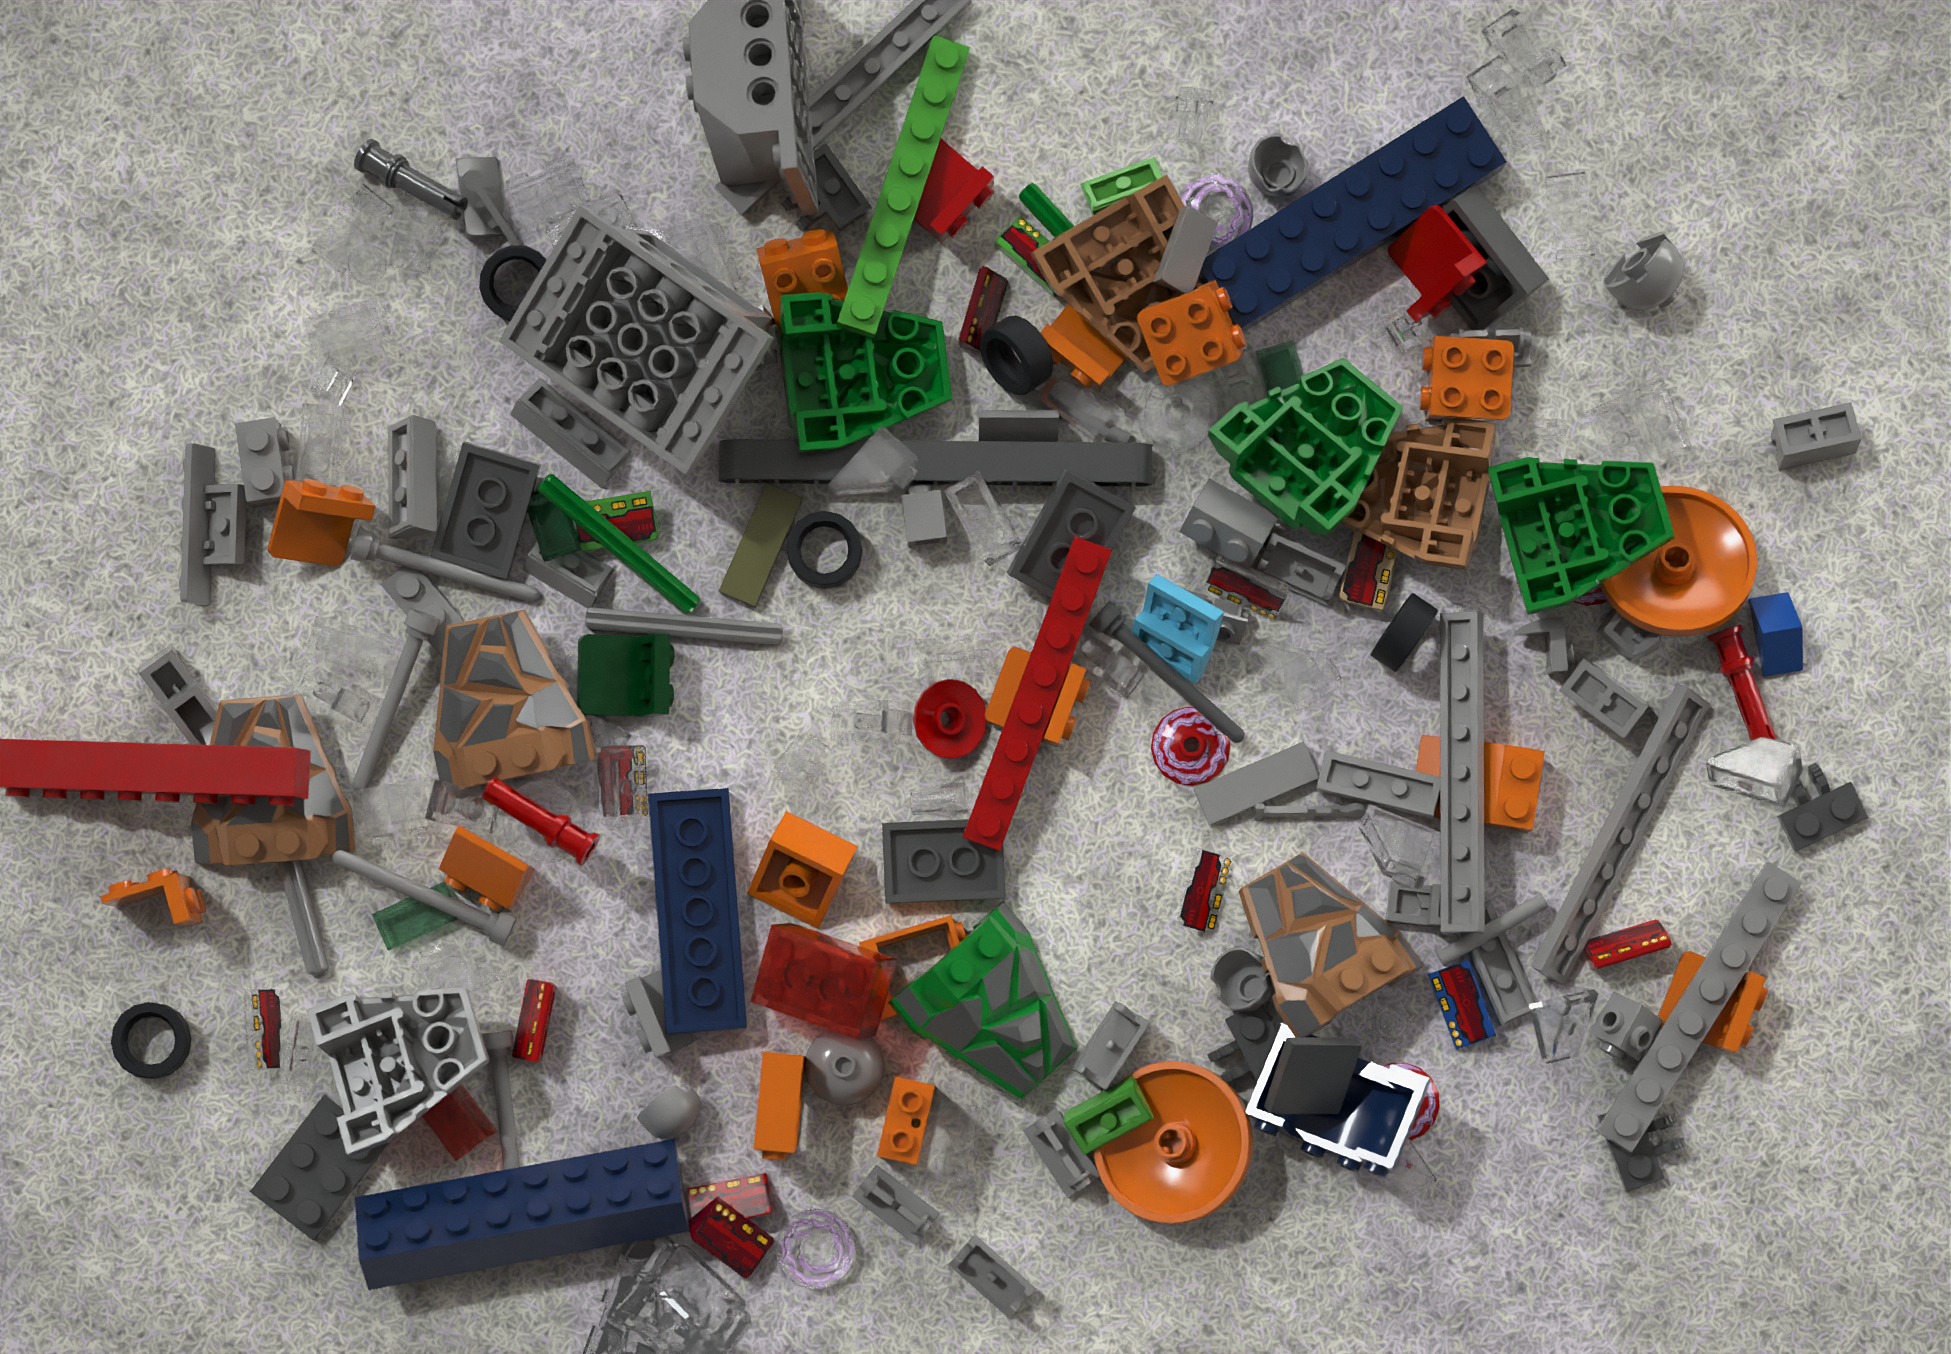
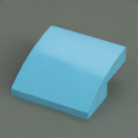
(1178, 627)

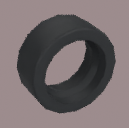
(490, 268)
(1028, 344)
(830, 520)
(1404, 632)
(121, 1031)

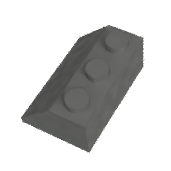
(1510, 269)

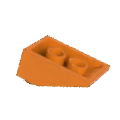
(1510, 781)

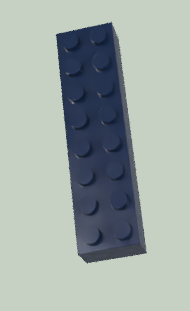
(1353, 214)
(520, 1214)

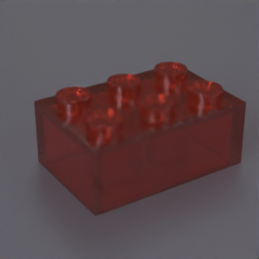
(823, 980)

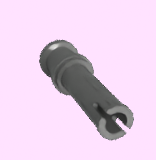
(396, 172)

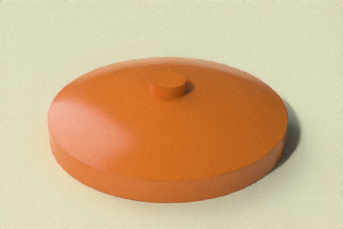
(1695, 577)
(1185, 1157)

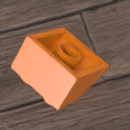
(485, 869)
(802, 869)

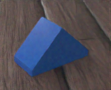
(1777, 634)

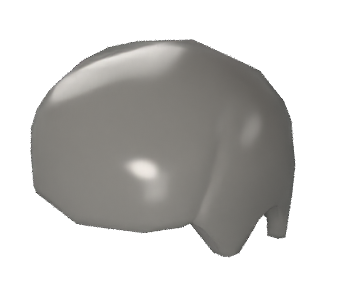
(1279, 180)
(1241, 979)
(671, 1112)

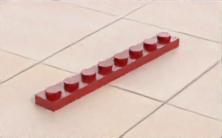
(1037, 693)

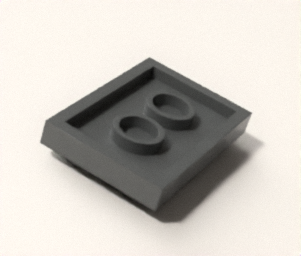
(485, 510)
(1071, 510)
(937, 864)
(314, 1172)

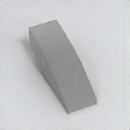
(180, 695)

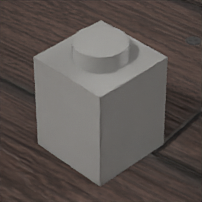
(923, 516)

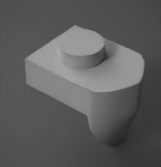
(1627, 637)
(1558, 650)

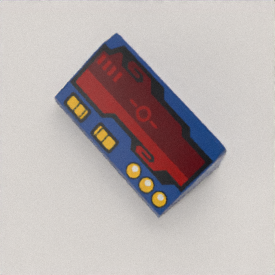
(1462, 1004)

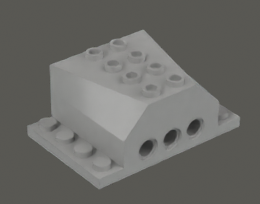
(754, 93)
(640, 336)

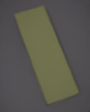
(760, 544)

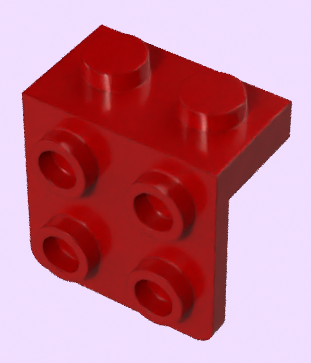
(951, 193)
(1436, 262)

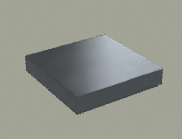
(1312, 1075)

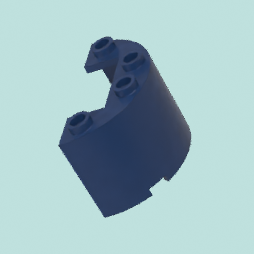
(1371, 1122)

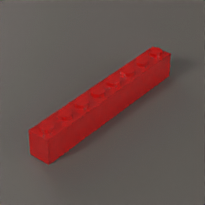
(154, 769)

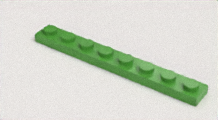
(903, 187)

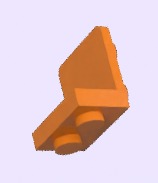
(801, 267)
(1191, 333)
(1082, 349)
(1467, 378)
(317, 521)
(1060, 722)
(182, 899)
(1731, 1026)

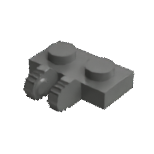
(836, 194)
(1822, 815)
(1254, 1037)
(1642, 1165)

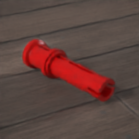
(1737, 667)
(556, 829)

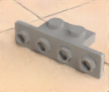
(211, 524)

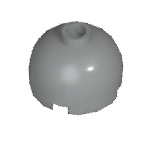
(1648, 275)
(843, 1067)

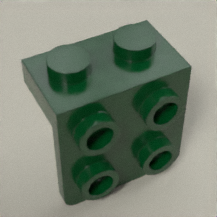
(625, 675)

